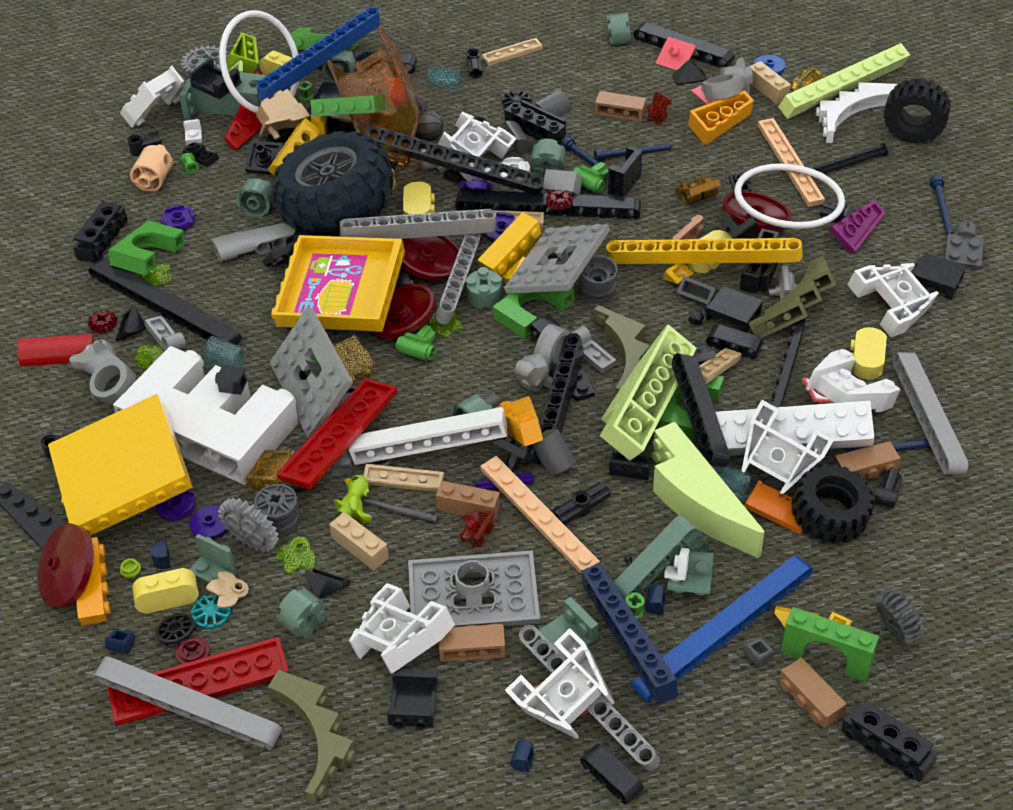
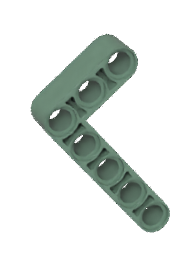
(659, 555)

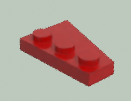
(242, 127)

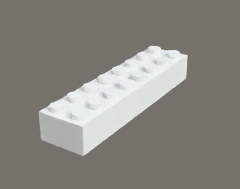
(845, 422)

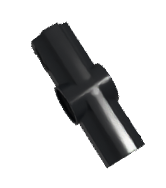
(582, 502)

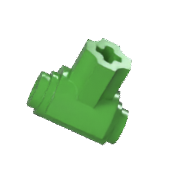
(593, 177)
(418, 344)

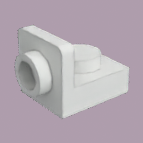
(193, 131)
(679, 570)

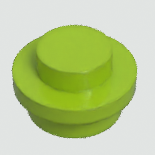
(130, 568)

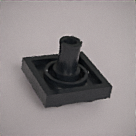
(261, 156)
(737, 231)
(516, 452)

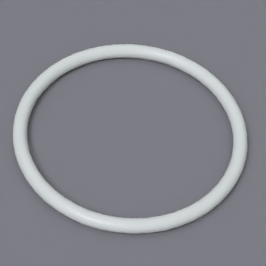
(222, 52)
(789, 224)

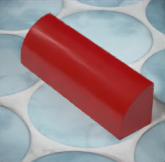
(51, 349)

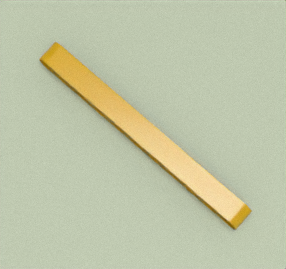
(705, 251)

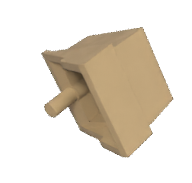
(280, 113)

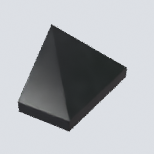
(688, 74)
(130, 324)
(324, 583)

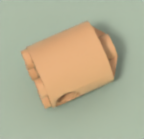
(151, 168)

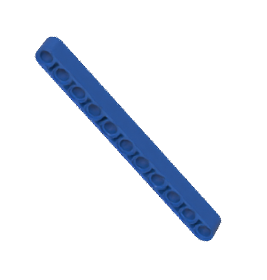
(318, 53)
(731, 620)

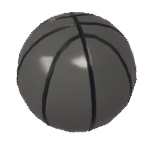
(429, 125)

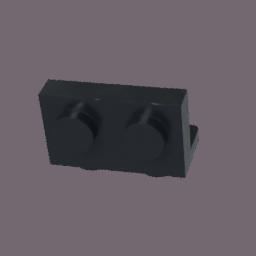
(636, 468)

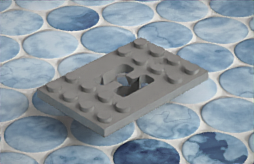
(546, 275)
(323, 391)
(511, 588)

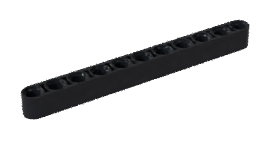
(461, 165)
(582, 205)
(163, 302)

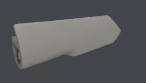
(261, 240)

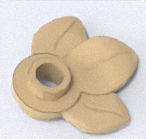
(225, 588)

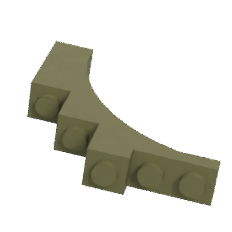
(310, 703)

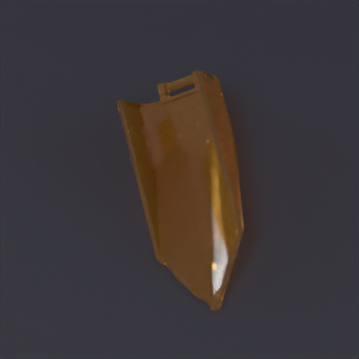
(382, 75)

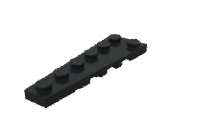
(30, 515)

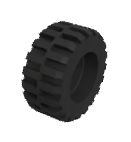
(922, 94)
(827, 522)

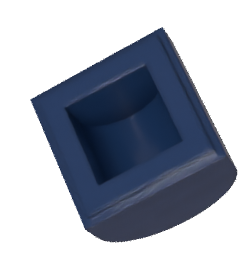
(160, 554)
(655, 600)
(120, 641)
(522, 756)

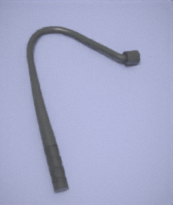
(401, 510)

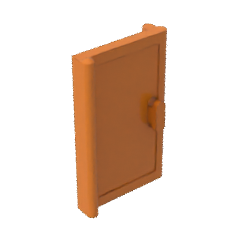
(772, 506)

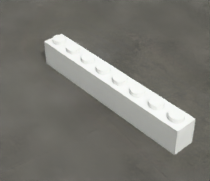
(429, 436)

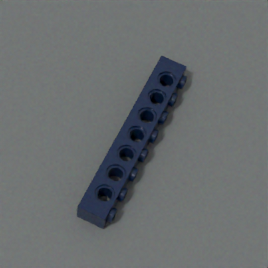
(630, 634)

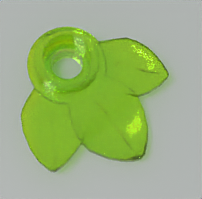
(159, 275)
(444, 329)
(148, 355)
(295, 557)

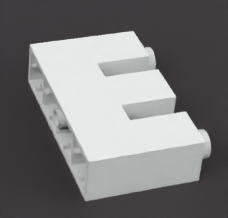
(212, 426)

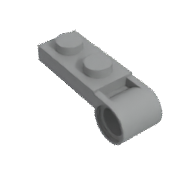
(164, 333)
(594, 353)

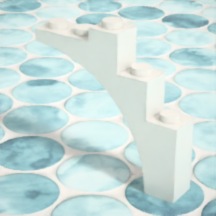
(848, 103)

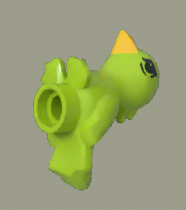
(352, 502)

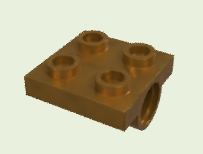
(698, 190)

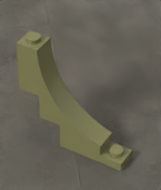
(794, 305)
(626, 336)

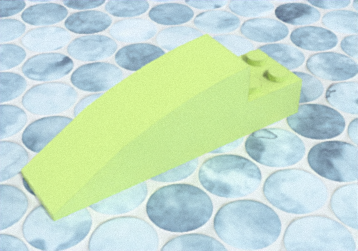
(644, 395)
(699, 494)

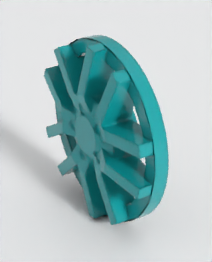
(209, 612)

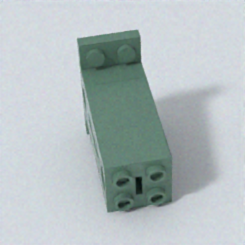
(196, 100)

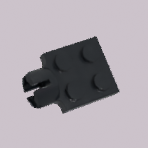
(280, 254)

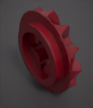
(563, 200)
(101, 326)
(192, 644)

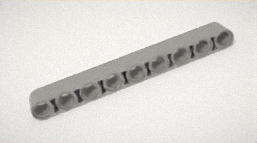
(420, 225)
(457, 278)
(930, 413)
(188, 703)
(607, 719)

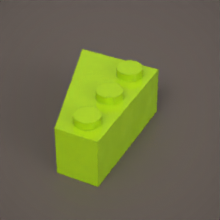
(246, 51)

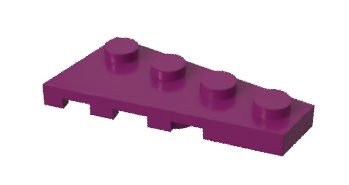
(857, 226)

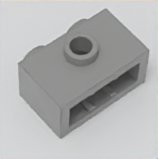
(562, 180)

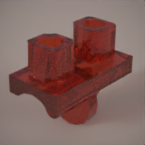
(657, 109)
(476, 525)

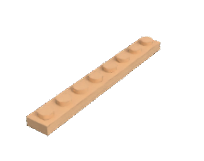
(787, 155)
(538, 514)

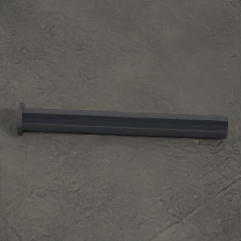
(853, 159)

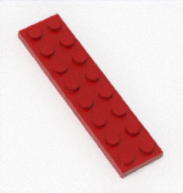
(337, 433)
(210, 676)

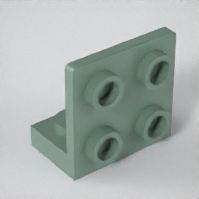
(212, 560)
(698, 575)
(574, 618)

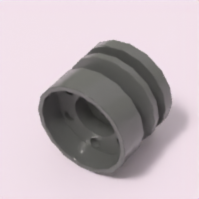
(598, 279)
(280, 506)

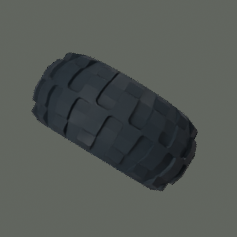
(332, 181)

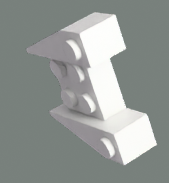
(164, 87)
(476, 139)
(900, 291)
(836, 383)
(778, 453)
(397, 632)
(566, 690)

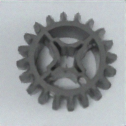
(899, 616)

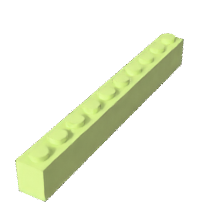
(843, 80)

